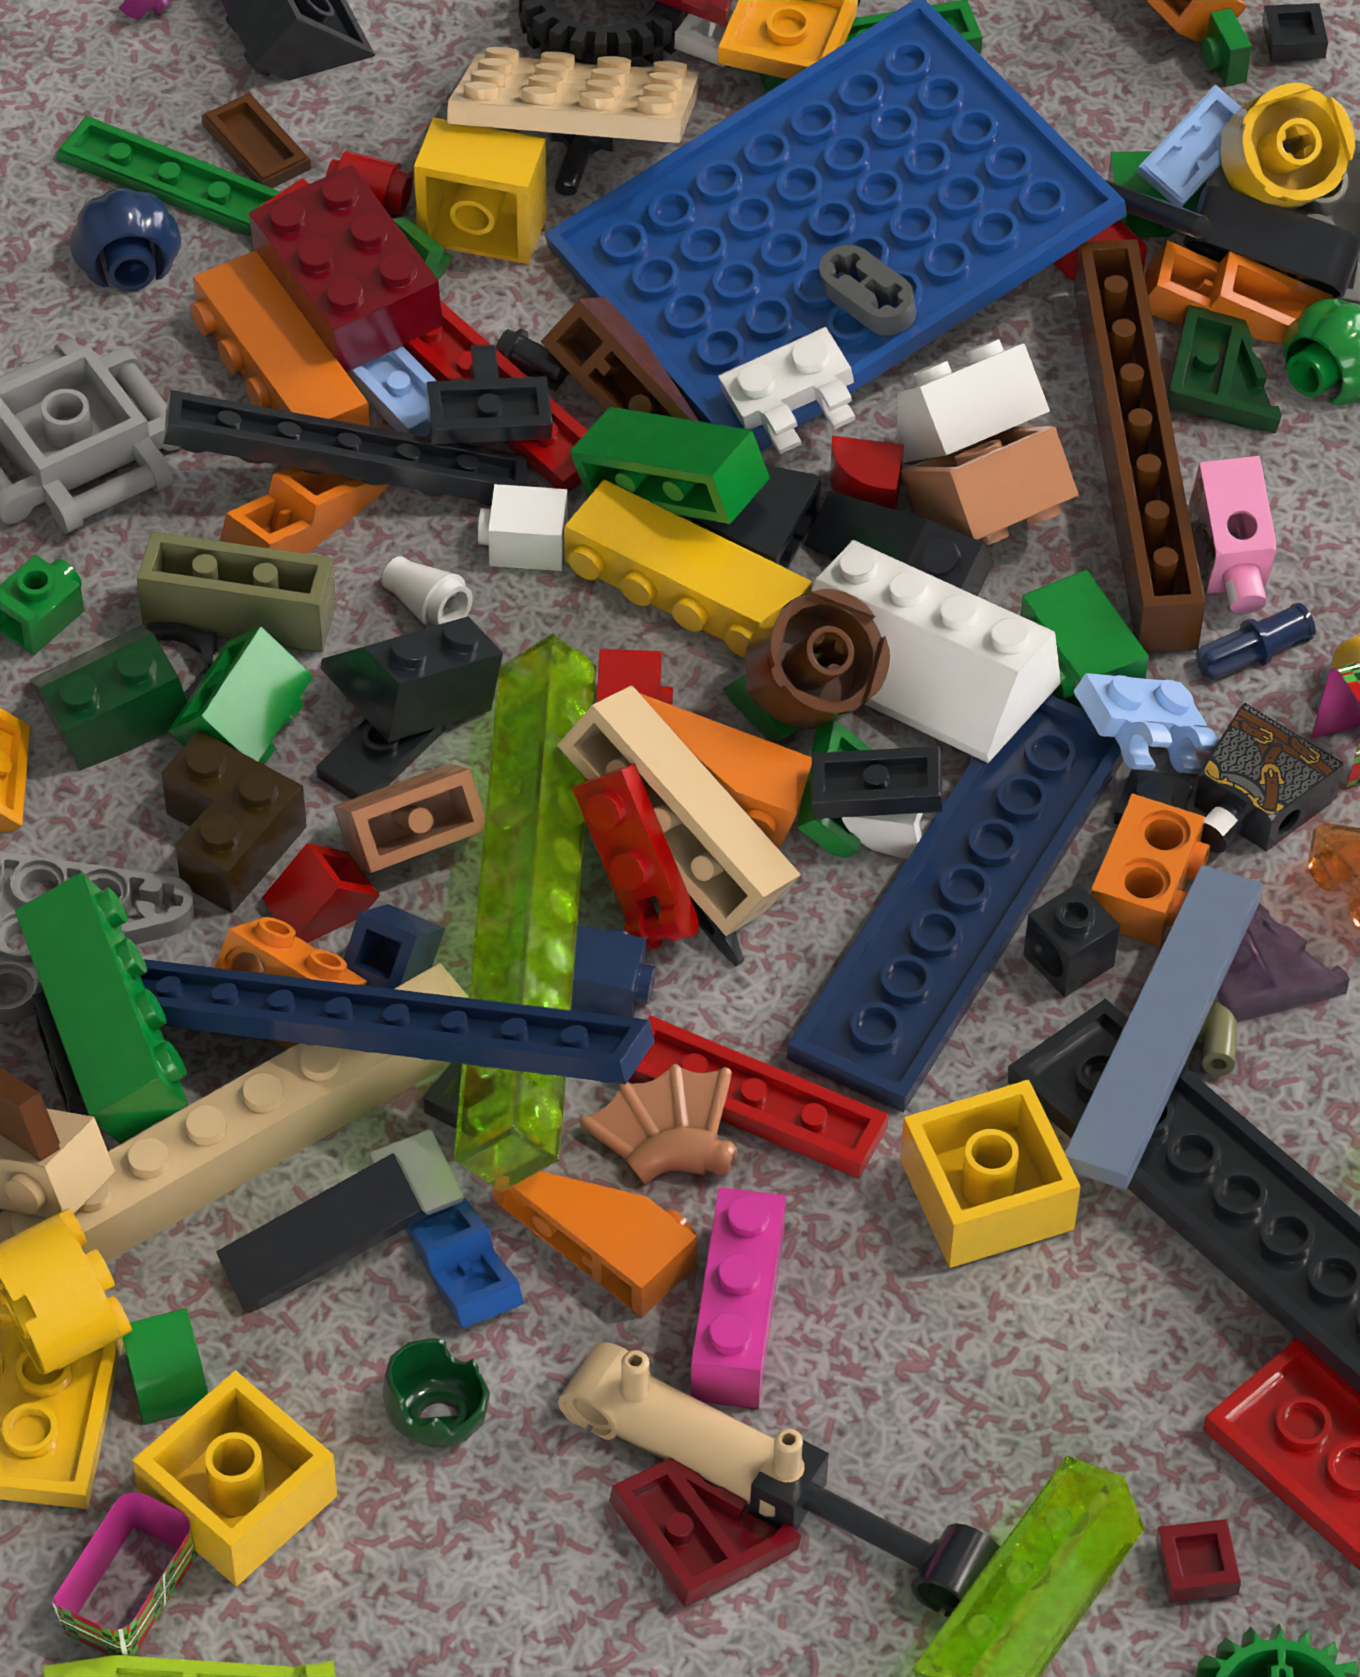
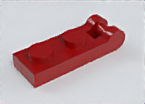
(636, 856)

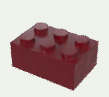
(348, 267)

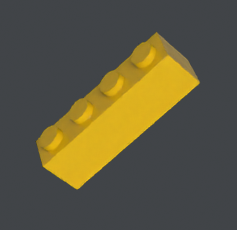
(676, 566)

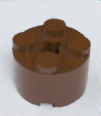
(821, 687)

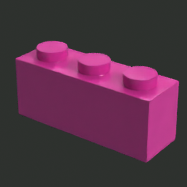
(738, 1298)

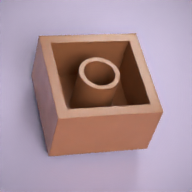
(994, 483)

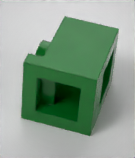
(39, 602)

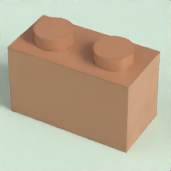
(411, 817)

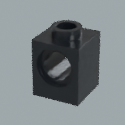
(1071, 940)

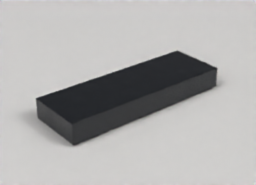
(321, 1233)

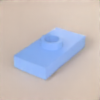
(1190, 150)

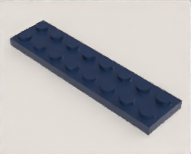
(956, 907)

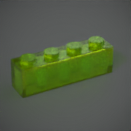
(1039, 1578)

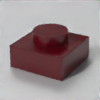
(1198, 1560)

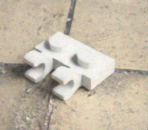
(789, 378)

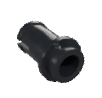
(531, 357)

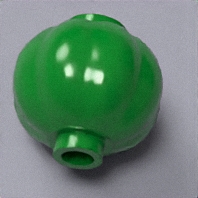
(1333, 354)

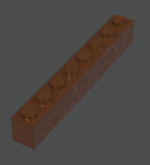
(1138, 447)

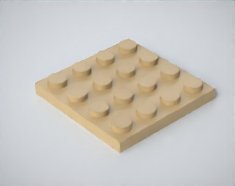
(574, 96)

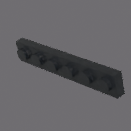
(339, 448)

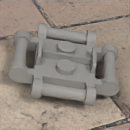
(73, 423)

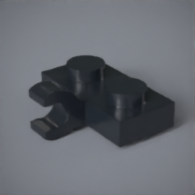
(488, 405)

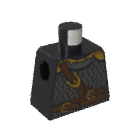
(1262, 782)

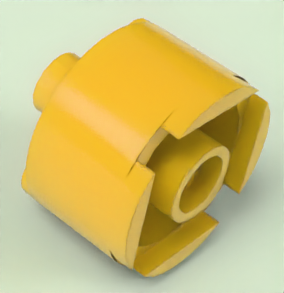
(1291, 115)
(58, 1293)

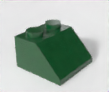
(112, 697)

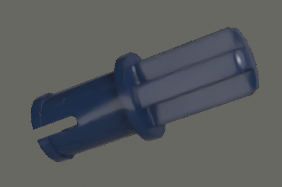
(1256, 641)

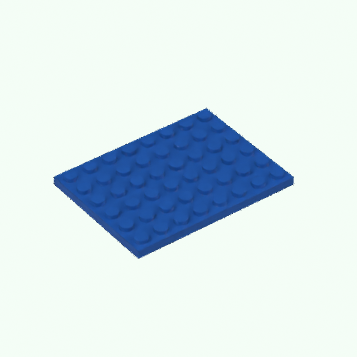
(876, 147)

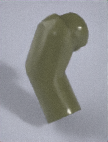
(1218, 1040)

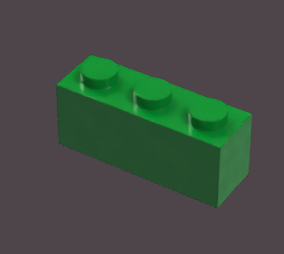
(673, 462)

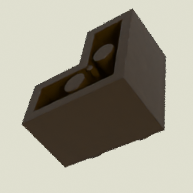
(237, 818)

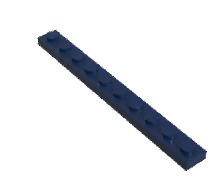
(400, 1022)

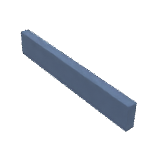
(1163, 1027)

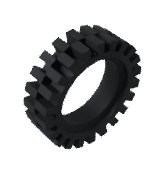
(638, 39)

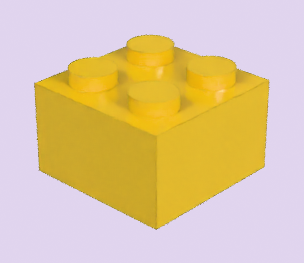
(481, 190)
(989, 1173)
(238, 1476)

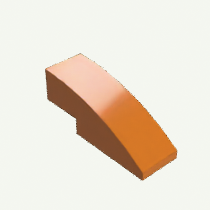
(1231, 287)
(298, 511)

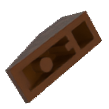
(614, 361)

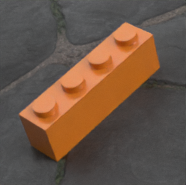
(272, 343)

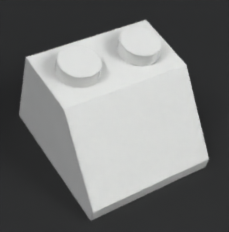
(968, 402)

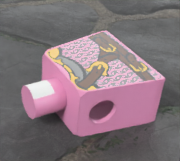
(1229, 499)

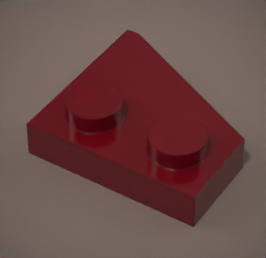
(697, 1530)

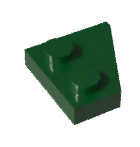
(1219, 373)

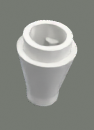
(427, 591)

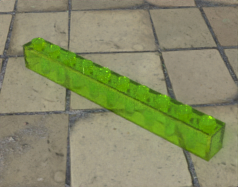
(526, 904)

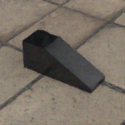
(902, 536)

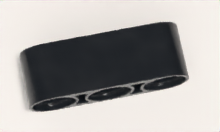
(1276, 238)

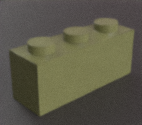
(237, 589)

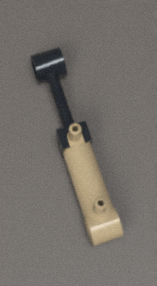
(775, 1476)

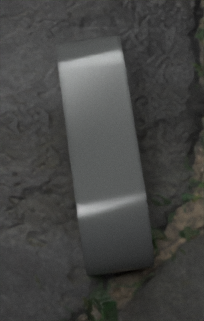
(860, 297)

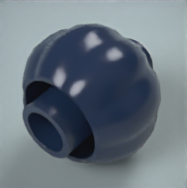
(123, 226)

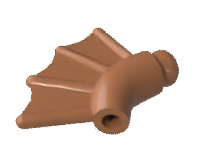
(668, 1124)

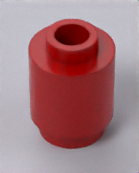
(383, 177)

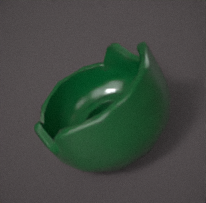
(428, 1375)

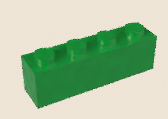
(102, 1008)

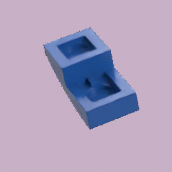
(464, 1265)

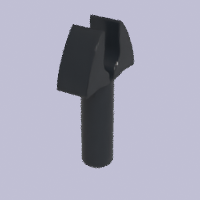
(576, 158)

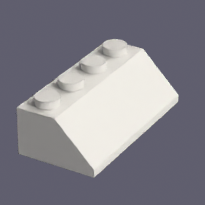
(955, 659)

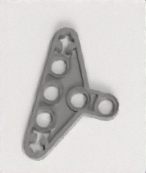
(21, 870)

